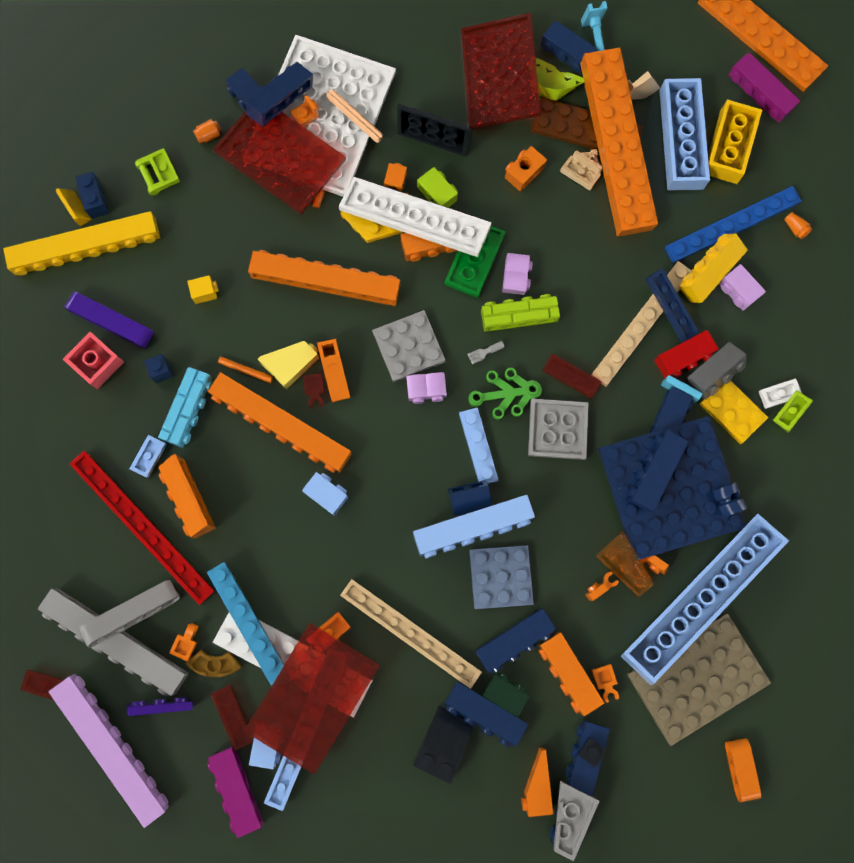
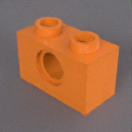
(532, 160)

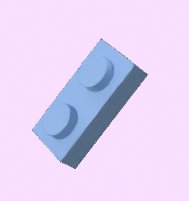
(148, 456)

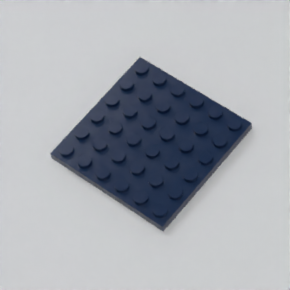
(687, 506)

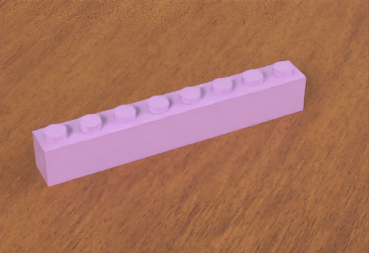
(109, 749)

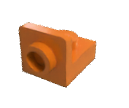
(305, 112)

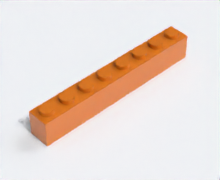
(324, 278)
(280, 423)

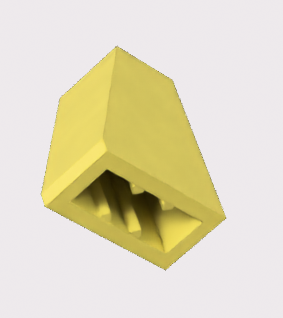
(289, 362)

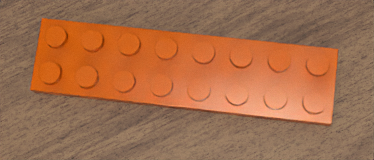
(768, 40)

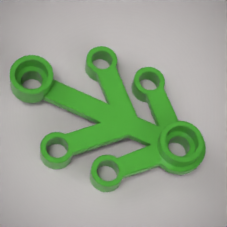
(508, 393)

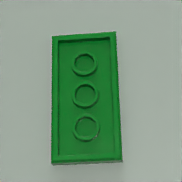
(470, 272)

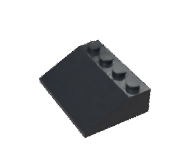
(433, 130)

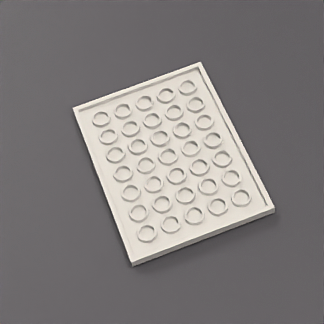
(356, 80)

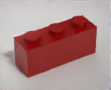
(686, 355)

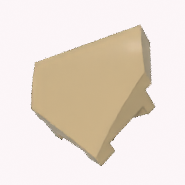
(643, 87)
(583, 168)

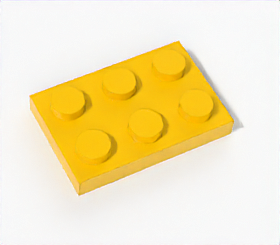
(734, 411)

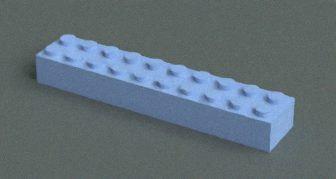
(704, 599)

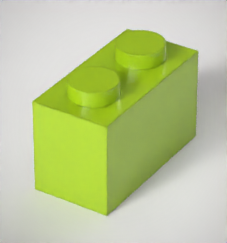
(437, 189)

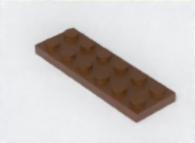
(567, 124)

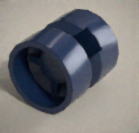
(729, 499)

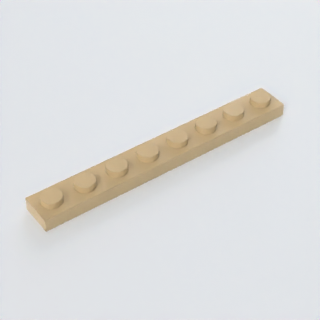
(636, 330)
(411, 634)

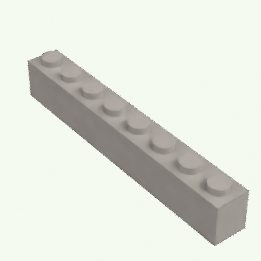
(121, 648)

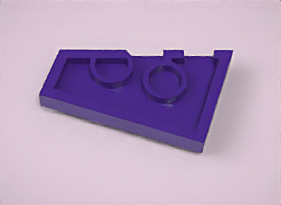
(159, 706)

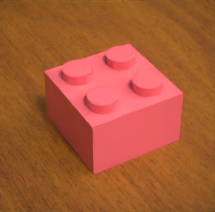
(93, 360)

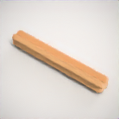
(355, 116)

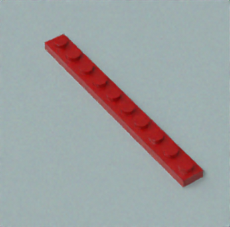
(142, 527)

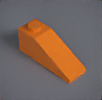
(537, 790)

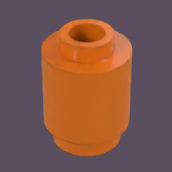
(207, 131)

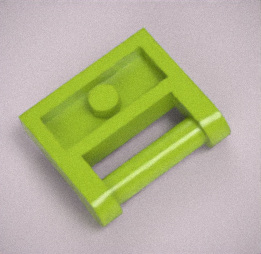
(162, 168)

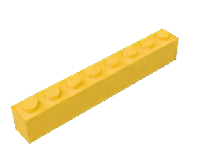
(81, 243)

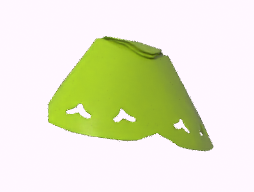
(553, 84)

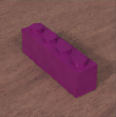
(763, 87)
(235, 791)

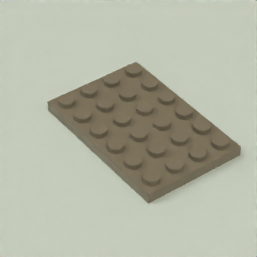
(702, 682)

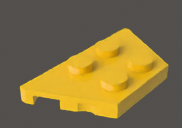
(369, 230)

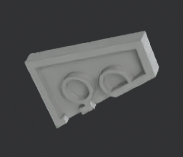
(572, 820)

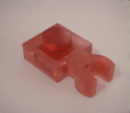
(314, 386)

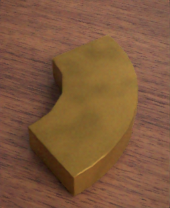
(214, 665)

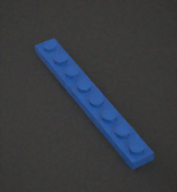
(733, 224)

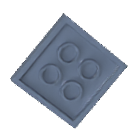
(501, 577)

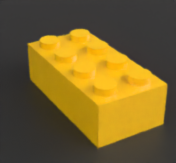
(733, 141)

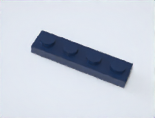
(672, 305)

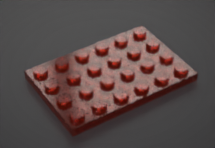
(500, 71)
(281, 158)
(312, 698)

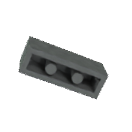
(718, 370)

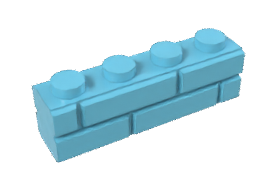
(186, 407)

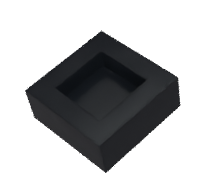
(591, 752)

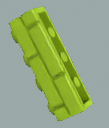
(520, 313)

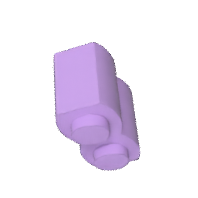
(516, 274)
(426, 387)

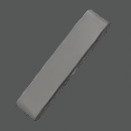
(128, 613)

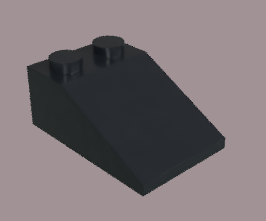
(443, 745)

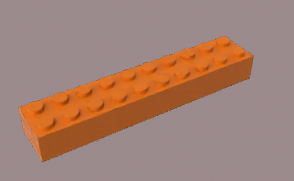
(618, 142)

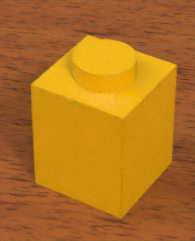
(203, 289)

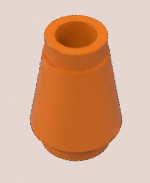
(798, 225)

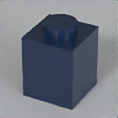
(158, 368)

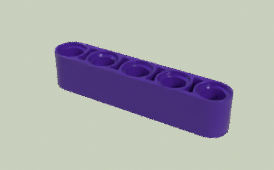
(108, 319)

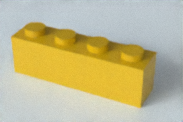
(712, 268)

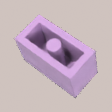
(741, 287)

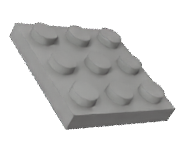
(408, 346)
(558, 429)

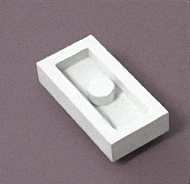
(778, 393)

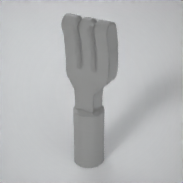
(480, 354)

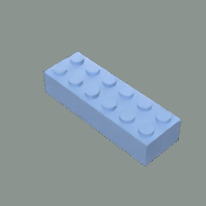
(684, 134)
(474, 525)

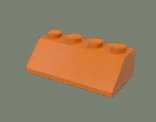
(186, 497)

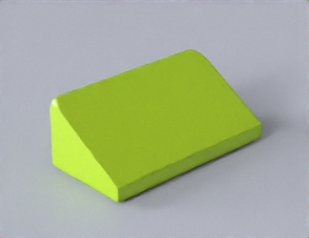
(792, 411)

